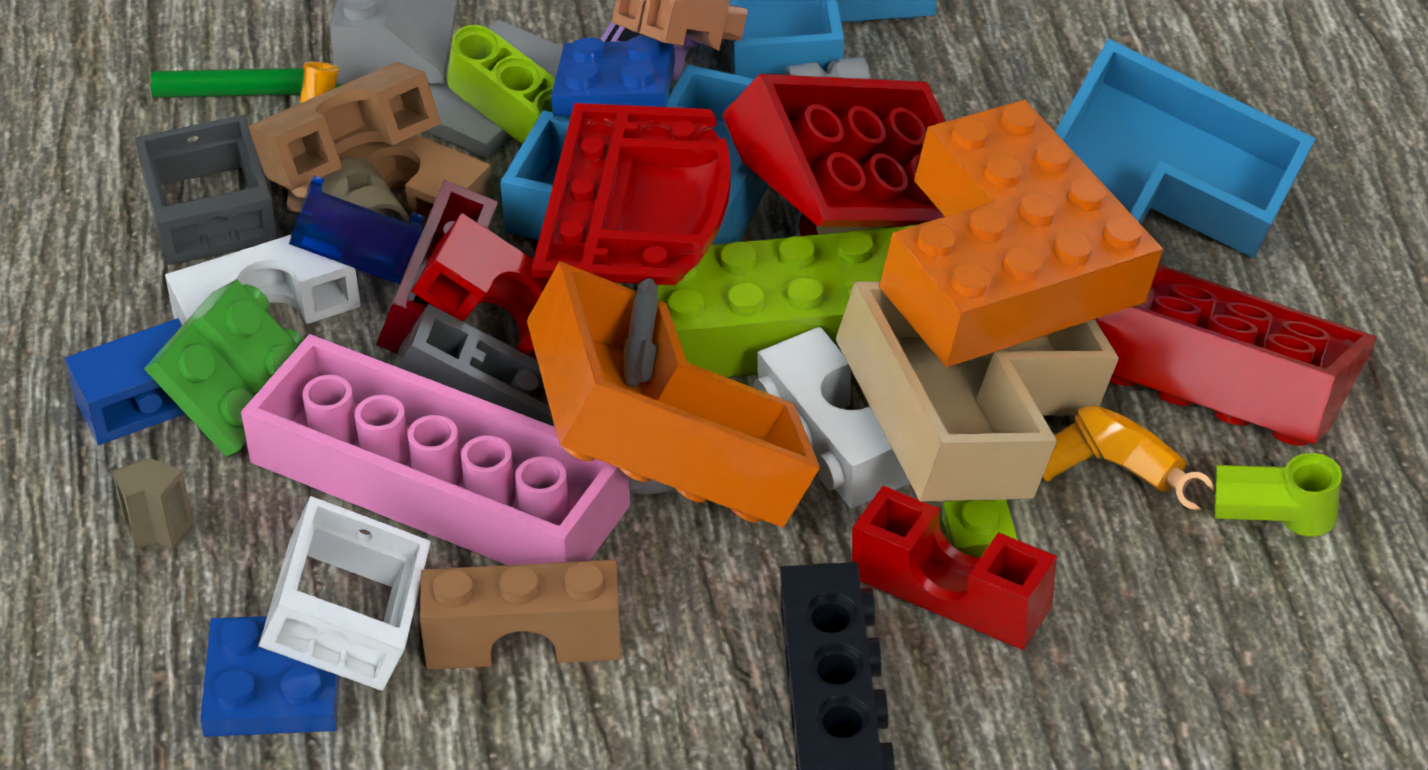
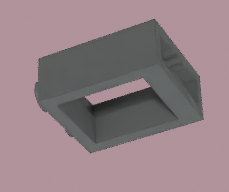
(214, 222)

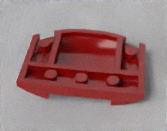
(635, 193)

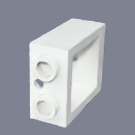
(334, 635)

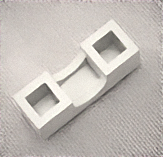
(280, 270)
(847, 443)

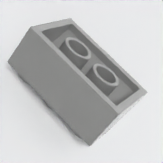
(382, 32)

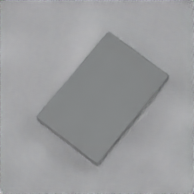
(465, 124)

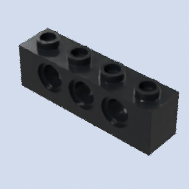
(832, 669)

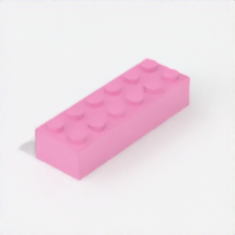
(431, 457)

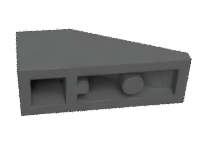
(474, 363)

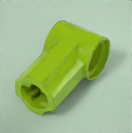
(1299, 495)

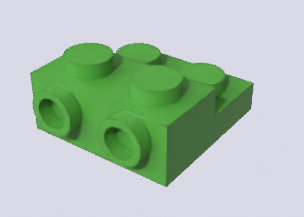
(223, 361)

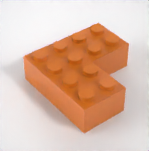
(1022, 240)
(680, 426)

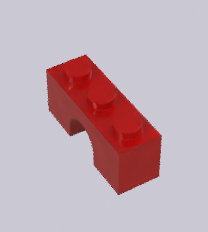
(477, 268)
(908, 556)

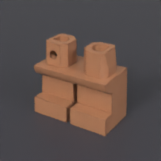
(675, 20)

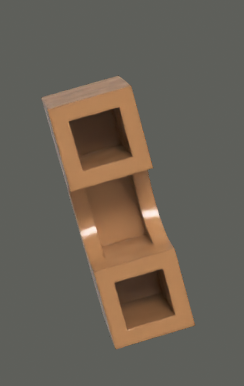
(373, 108)
(421, 168)
(563, 601)

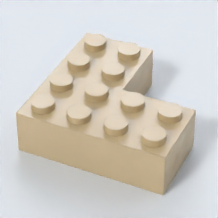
(978, 422)

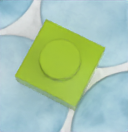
(975, 523)

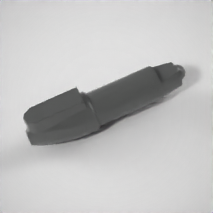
(638, 348)

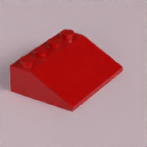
(838, 146)
(1237, 355)

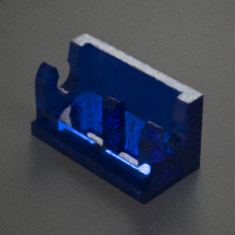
(355, 234)

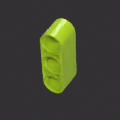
(498, 80)

